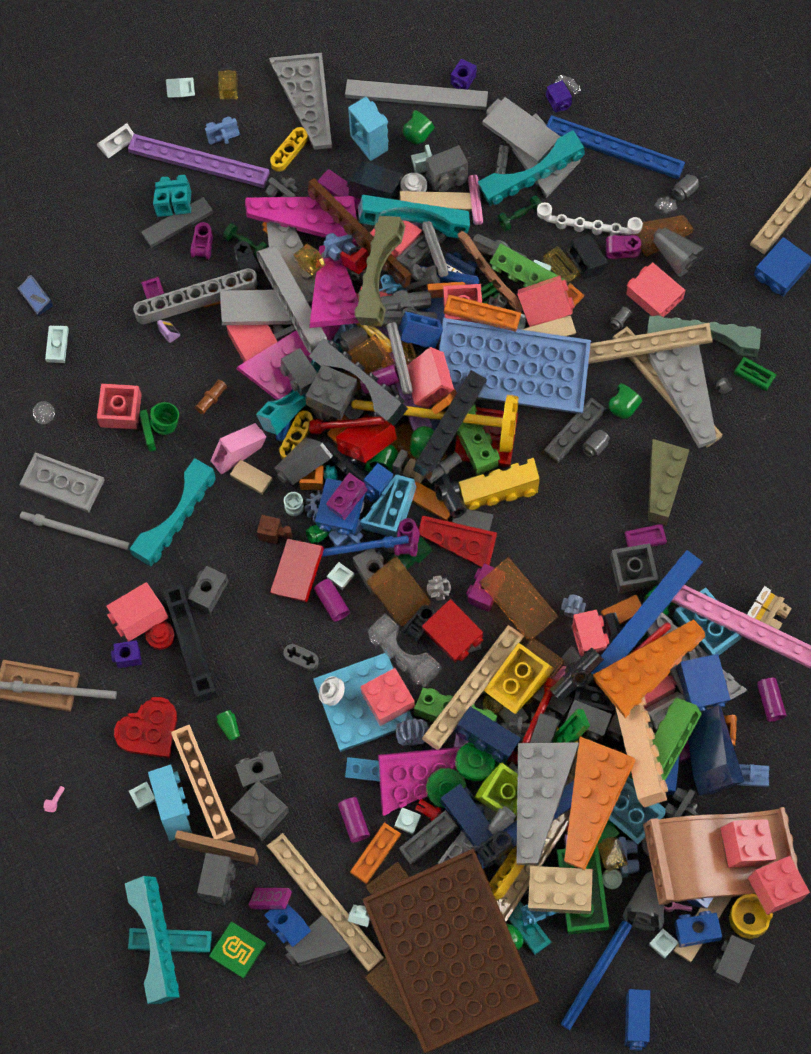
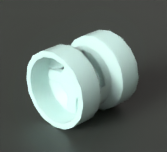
(290, 501)

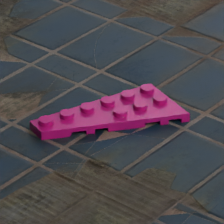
(299, 213)
(333, 295)
(265, 366)
(406, 775)

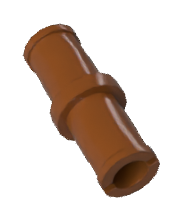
(210, 397)

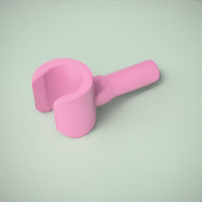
(51, 805)
(678, 906)

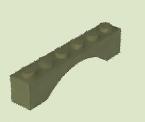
(387, 237)

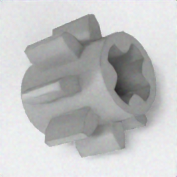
(438, 588)

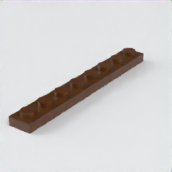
(356, 230)

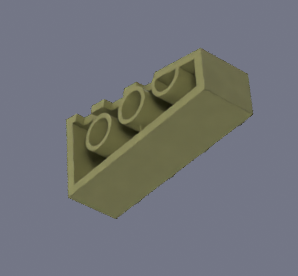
(665, 475)

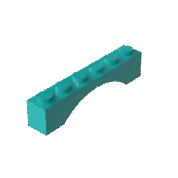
(499, 186)
(444, 219)
(279, 413)
(152, 542)
(160, 979)

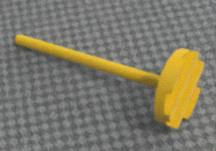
(507, 423)

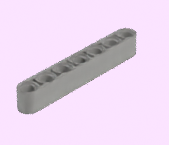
(186, 296)
(290, 296)

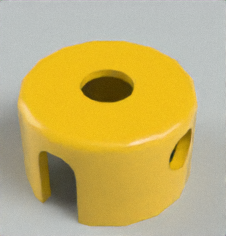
(749, 904)

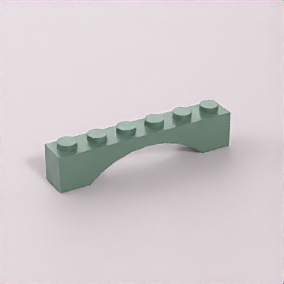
(741, 340)

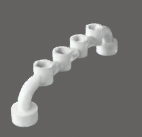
(544, 211)

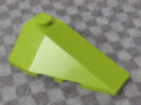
(499, 790)

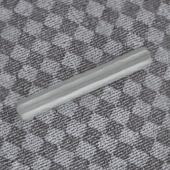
(435, 248)
(399, 358)

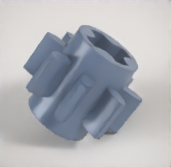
(573, 605)

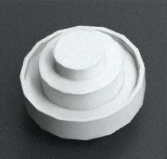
(414, 182)
(331, 691)

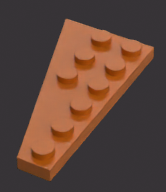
(644, 669)
(596, 788)

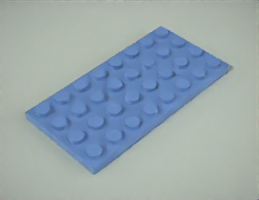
(535, 366)

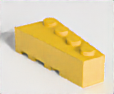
(500, 485)

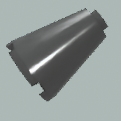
(677, 250)
(644, 906)

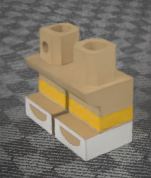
(766, 608)

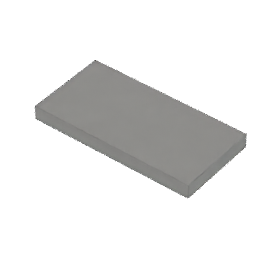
(521, 130)
(252, 308)
(62, 482)

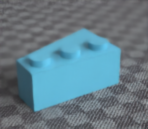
(390, 507)
(169, 801)

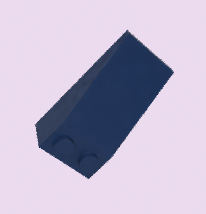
(713, 754)

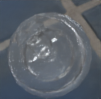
(666, 204)
(43, 412)

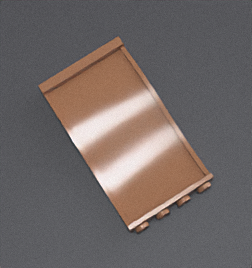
(692, 860)

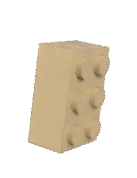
(560, 890)

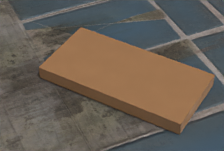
(40, 675)
(216, 847)

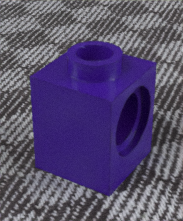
(463, 69)
(559, 96)
(134, 657)

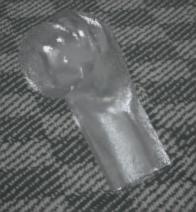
(570, 82)

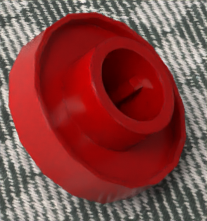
(160, 636)

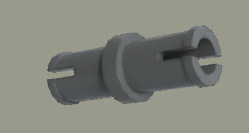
(445, 465)

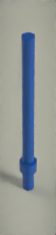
(387, 542)

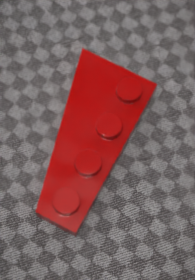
(465, 541)

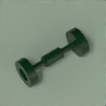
(504, 221)
(230, 233)

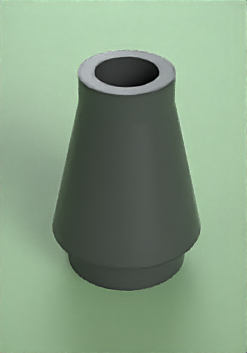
(502, 820)

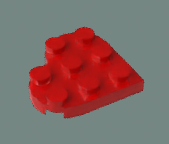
(149, 729)

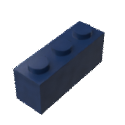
(487, 735)
(467, 814)

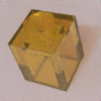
(228, 84)
(309, 259)
(612, 853)

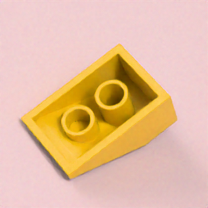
(518, 678)

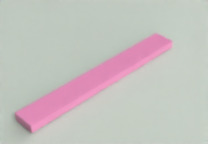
(744, 625)

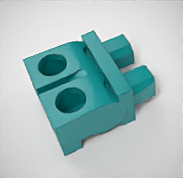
(172, 193)

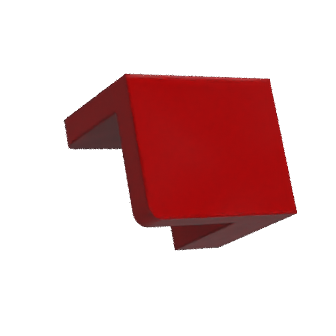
(356, 261)

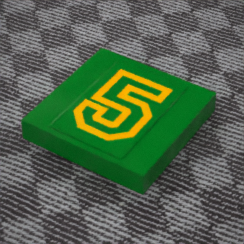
(237, 950)

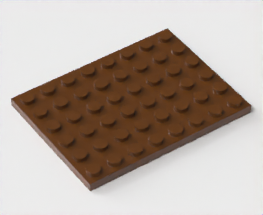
(450, 951)

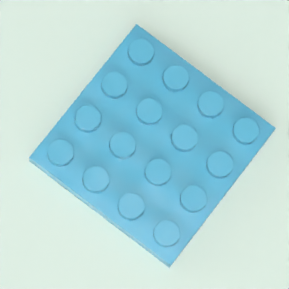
(351, 717)

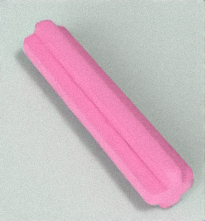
(475, 199)

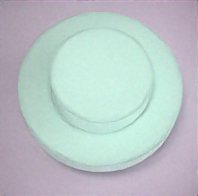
(612, 879)

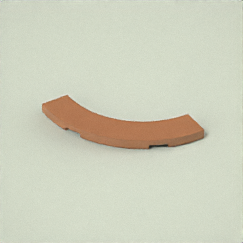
(489, 273)

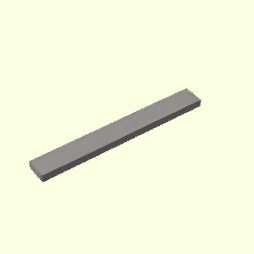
(416, 94)

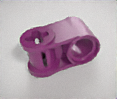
(202, 244)
(621, 247)
(413, 536)

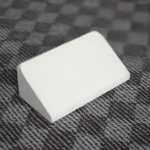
(116, 141)
(659, 710)

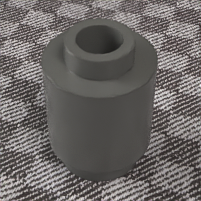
(685, 187)
(596, 443)

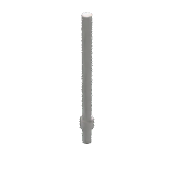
(40, 520)
(19, 686)

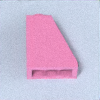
(236, 447)

